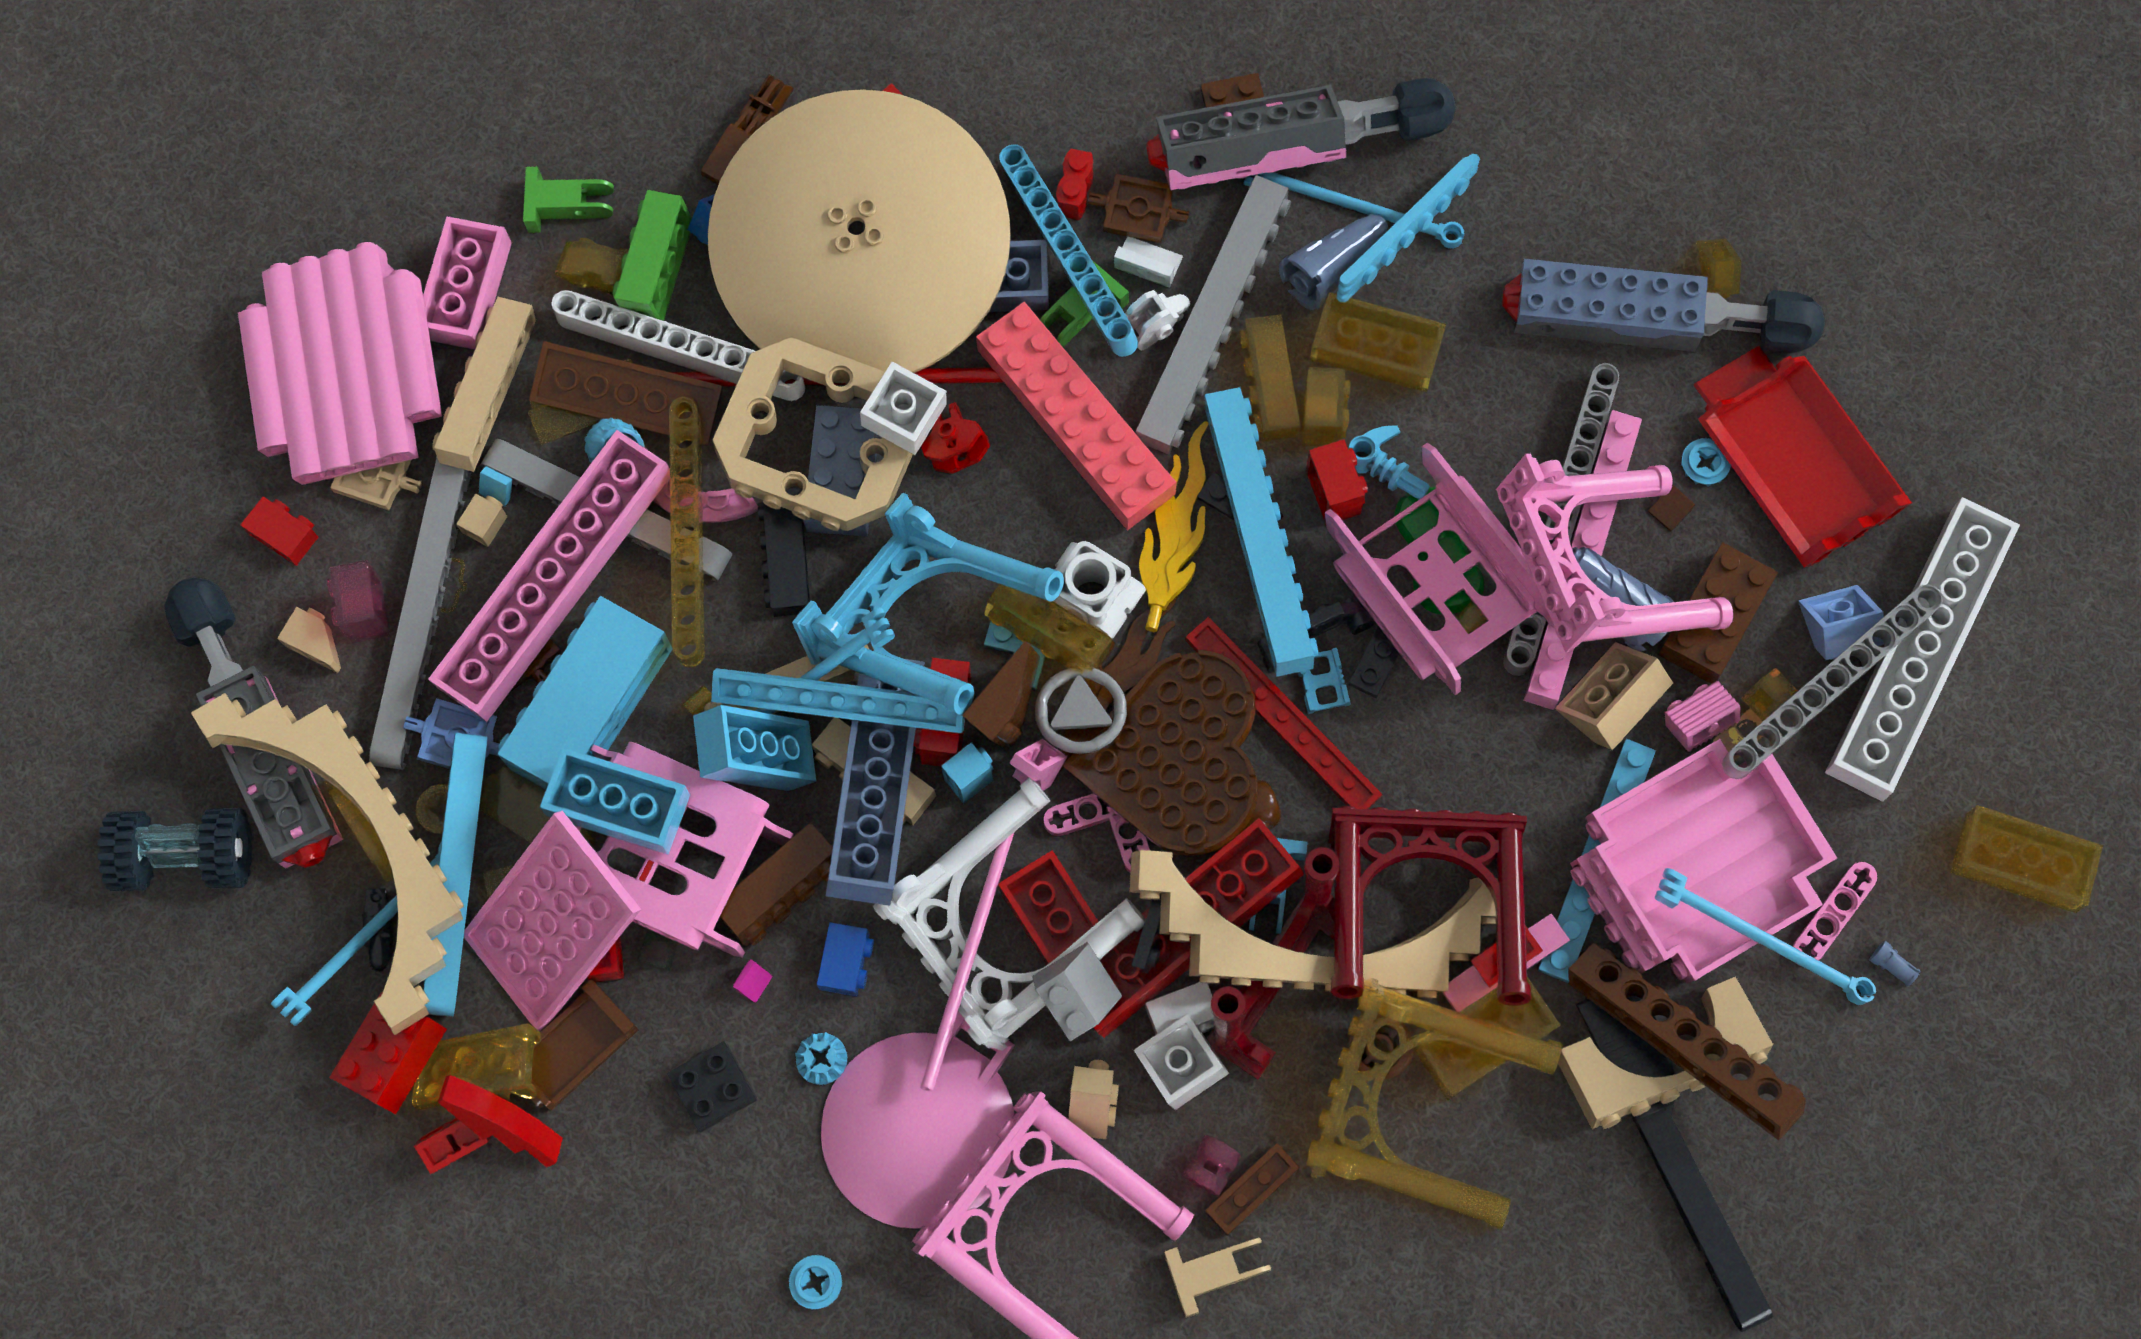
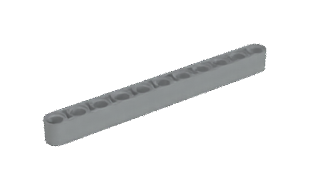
(1578, 449)
(418, 616)

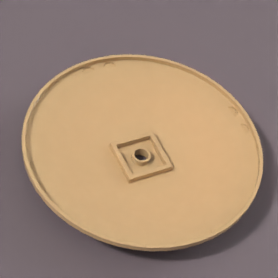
(901, 286)

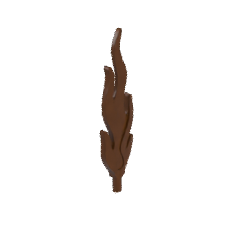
(1127, 666)

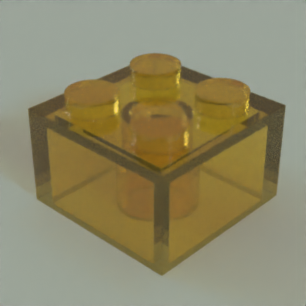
(1325, 406)

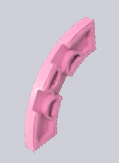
(716, 505)

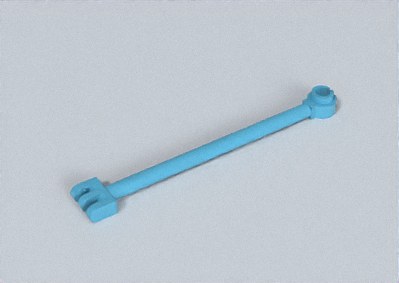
(1439, 231)
(873, 632)
(1673, 891)
(298, 999)

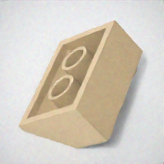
(1615, 694)

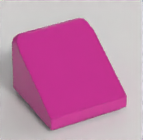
(752, 981)

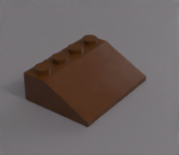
(1005, 700)

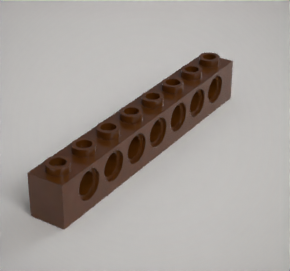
(1773, 1116)

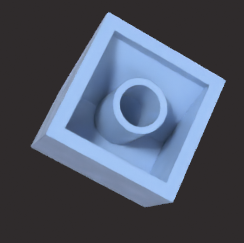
(1840, 619)

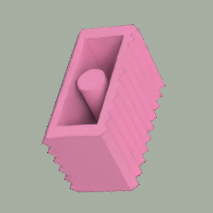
(1702, 715)

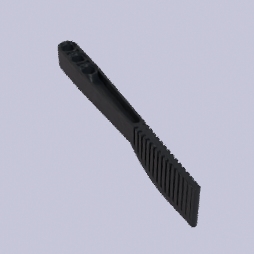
(1679, 1171)

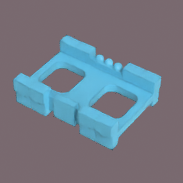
(1332, 678)

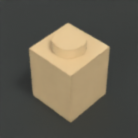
(482, 519)

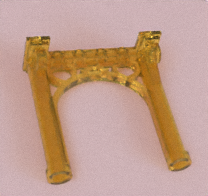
(1393, 1172)

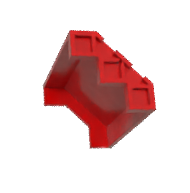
(1798, 453)

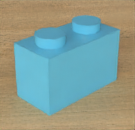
(968, 772)

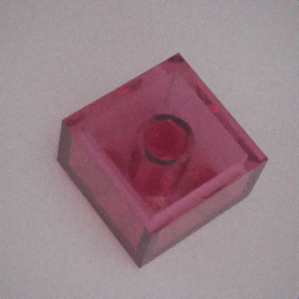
(358, 601)

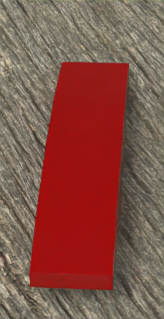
(492, 1115)

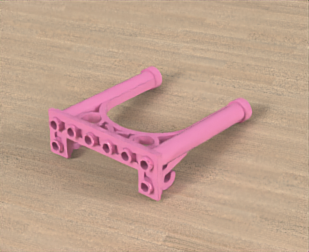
(1594, 614)
(1090, 1158)

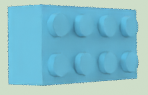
(754, 748)
(616, 800)

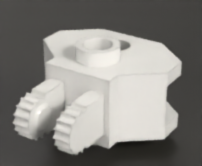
(1155, 316)

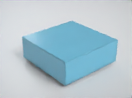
(495, 485)

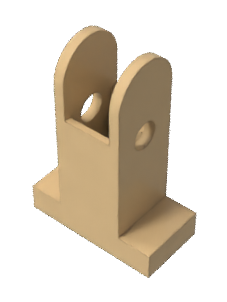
(1207, 1273)

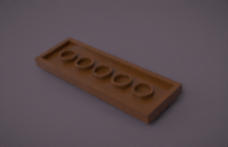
(619, 389)

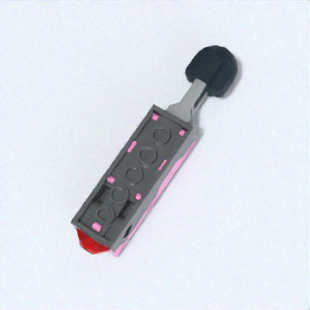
(1289, 131)
(276, 790)

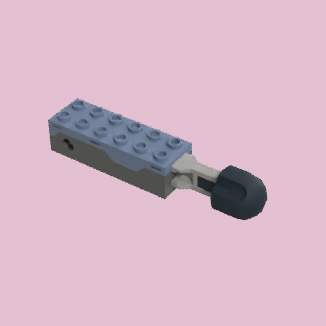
(1650, 308)

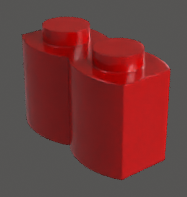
(1075, 183)

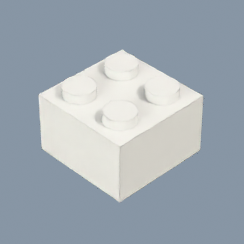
(903, 408)

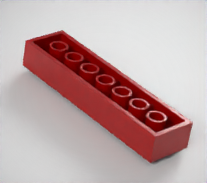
(1232, 882)

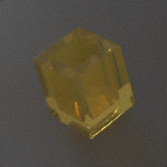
(1769, 694)

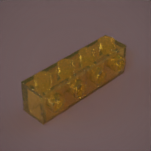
(1048, 628)

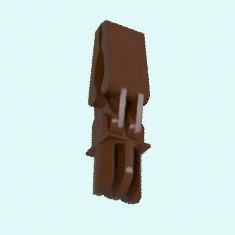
(757, 111)

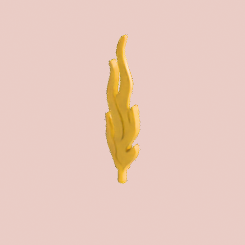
(1177, 541)

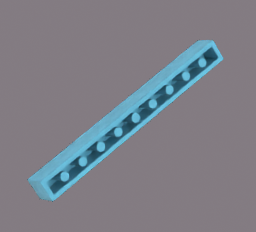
(1259, 532)

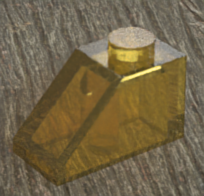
(1720, 265)

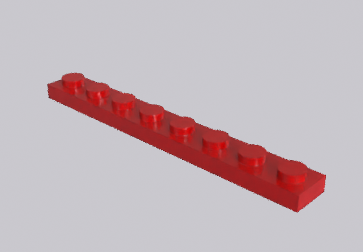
(1291, 723)

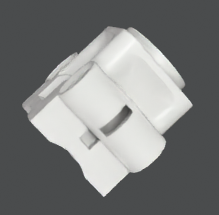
(1107, 609)

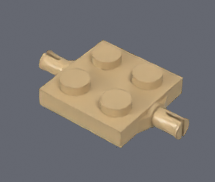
(376, 485)

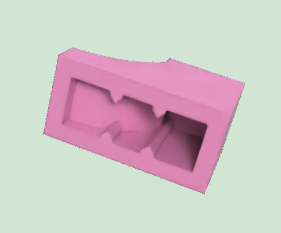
(1038, 762)

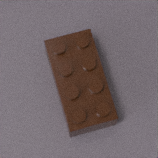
(1744, 585)
(777, 886)

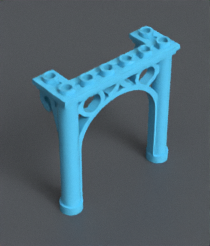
(875, 587)

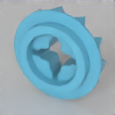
(1707, 449)
(821, 1073)
(801, 1277)

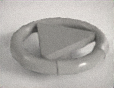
(1080, 710)

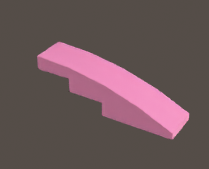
(1470, 985)

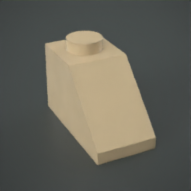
(311, 637)

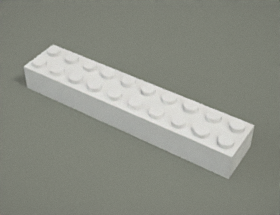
(1915, 671)

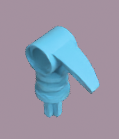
(1379, 464)

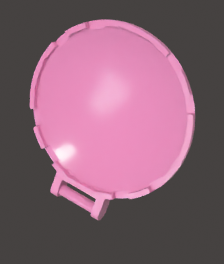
(905, 1147)

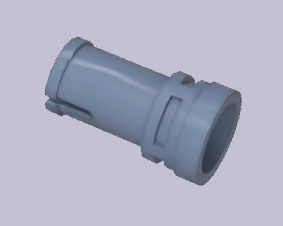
(1894, 963)

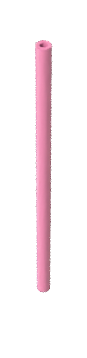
(965, 965)

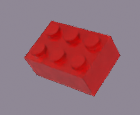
(939, 746)
(1047, 906)
(387, 1064)

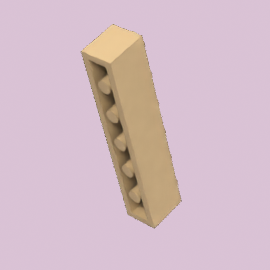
(484, 384)

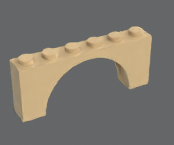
(1610, 1092)

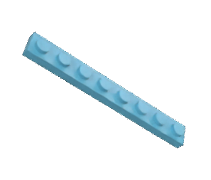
(832, 700)
(1575, 912)

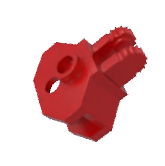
(955, 439)

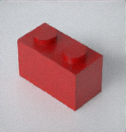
(279, 530)

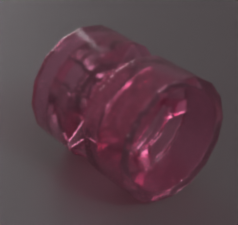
(1217, 1155)

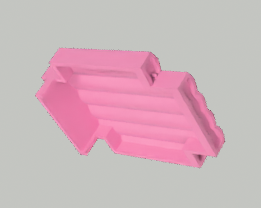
(339, 363)
(1734, 839)

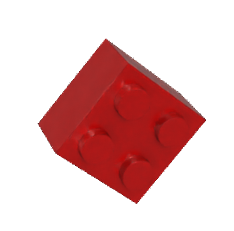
(1336, 480)

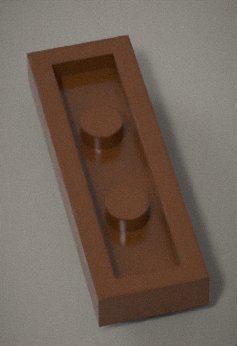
(1252, 1189)

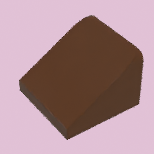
(1671, 508)

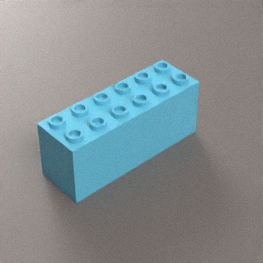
(587, 691)

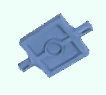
(440, 729)

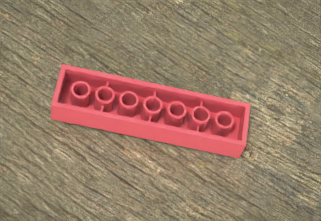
(1076, 416)

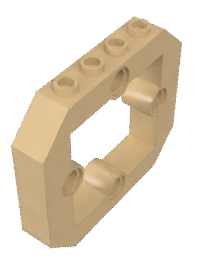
(757, 480)

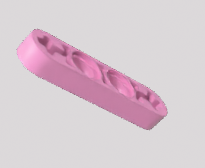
(1836, 916)

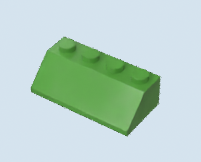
(654, 255)

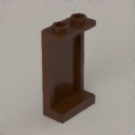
(577, 1045)

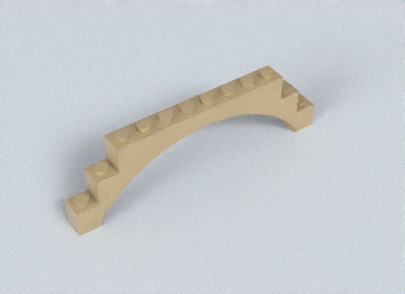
(324, 748)
(1229, 952)

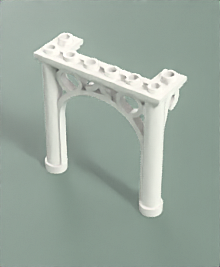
(916, 894)

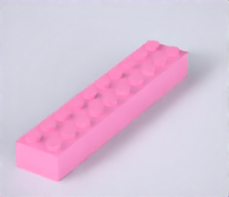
(551, 576)

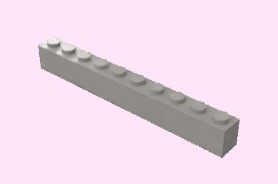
(1212, 314)

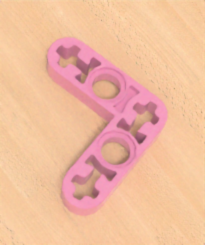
(1113, 817)

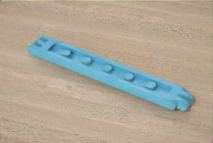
(1406, 228)

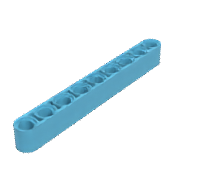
(1072, 259)
(457, 861)

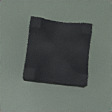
(712, 1086)

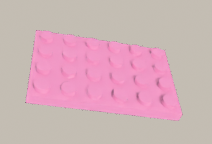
(550, 921)

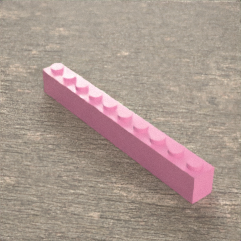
(1590, 532)

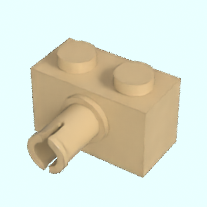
(1091, 1099)

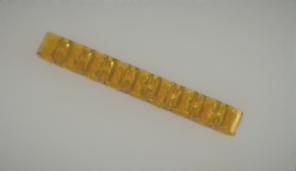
(690, 544)

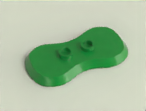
(1420, 522)

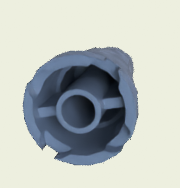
(1318, 265)
(1622, 585)

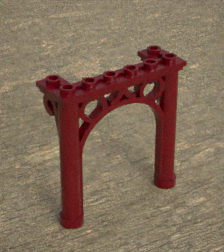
(1502, 835)
(1239, 1011)

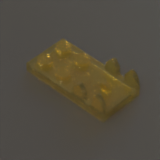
(490, 1059)

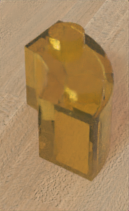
(590, 265)

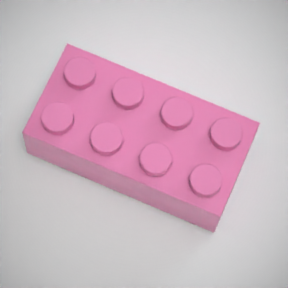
(464, 280)

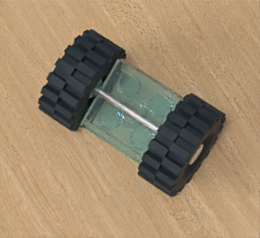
(134, 847)

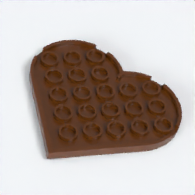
(1179, 755)

